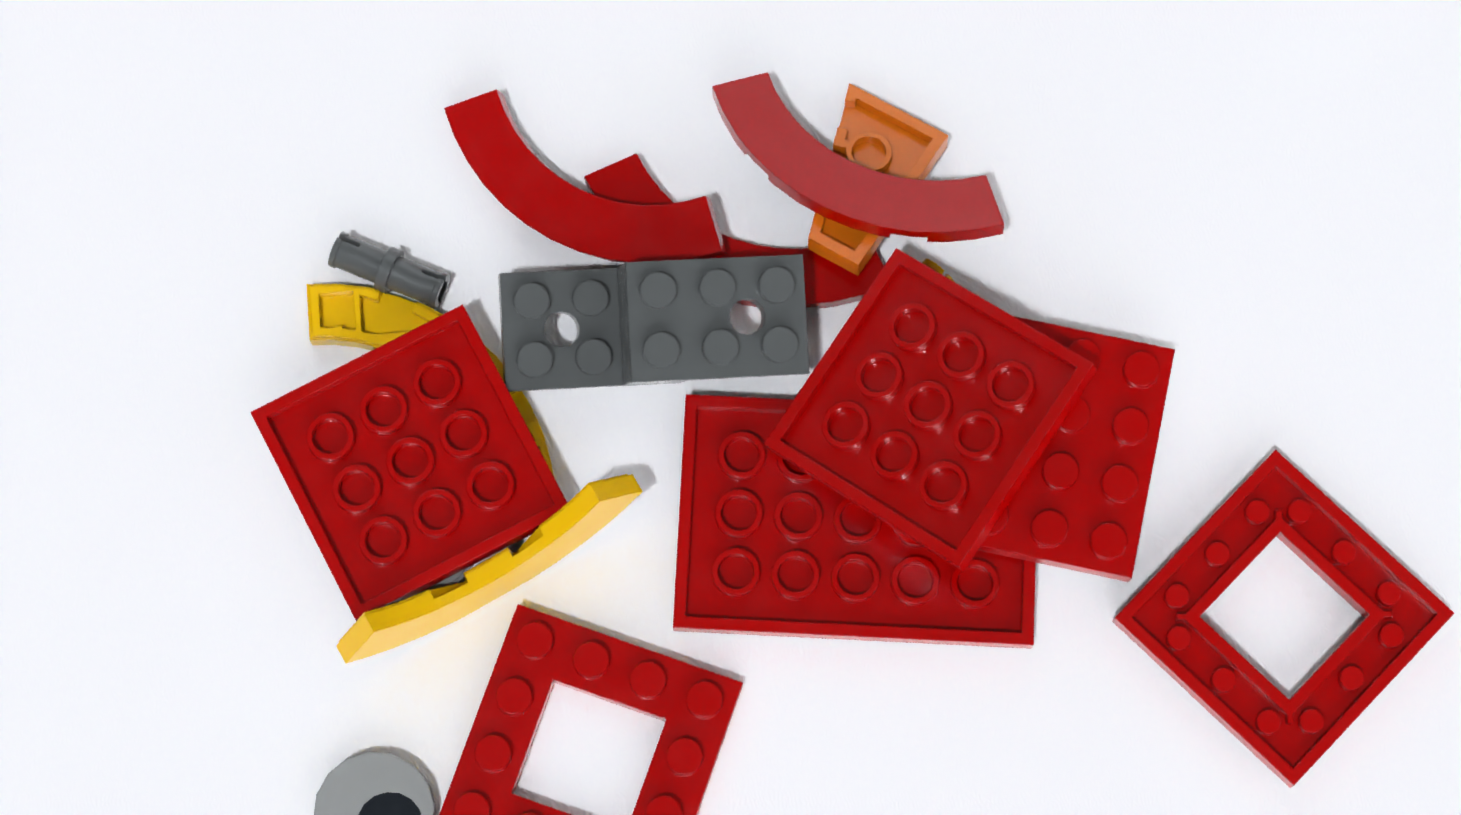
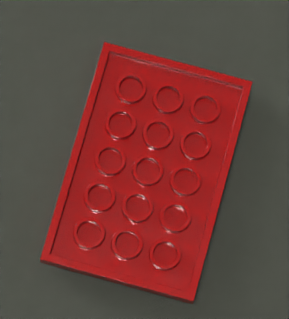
(795, 559)

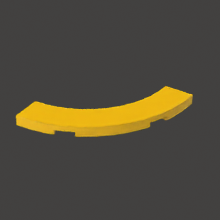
(371, 318)
(503, 572)

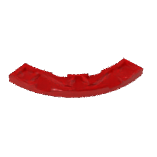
(842, 188)
(564, 211)
(824, 281)

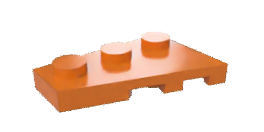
(882, 141)

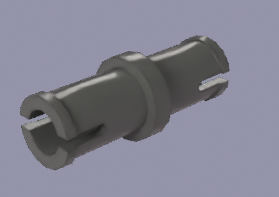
(389, 270)

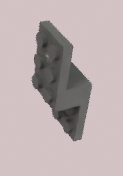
(654, 323)

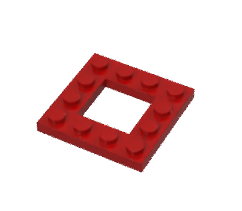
(549, 651)
(1280, 730)

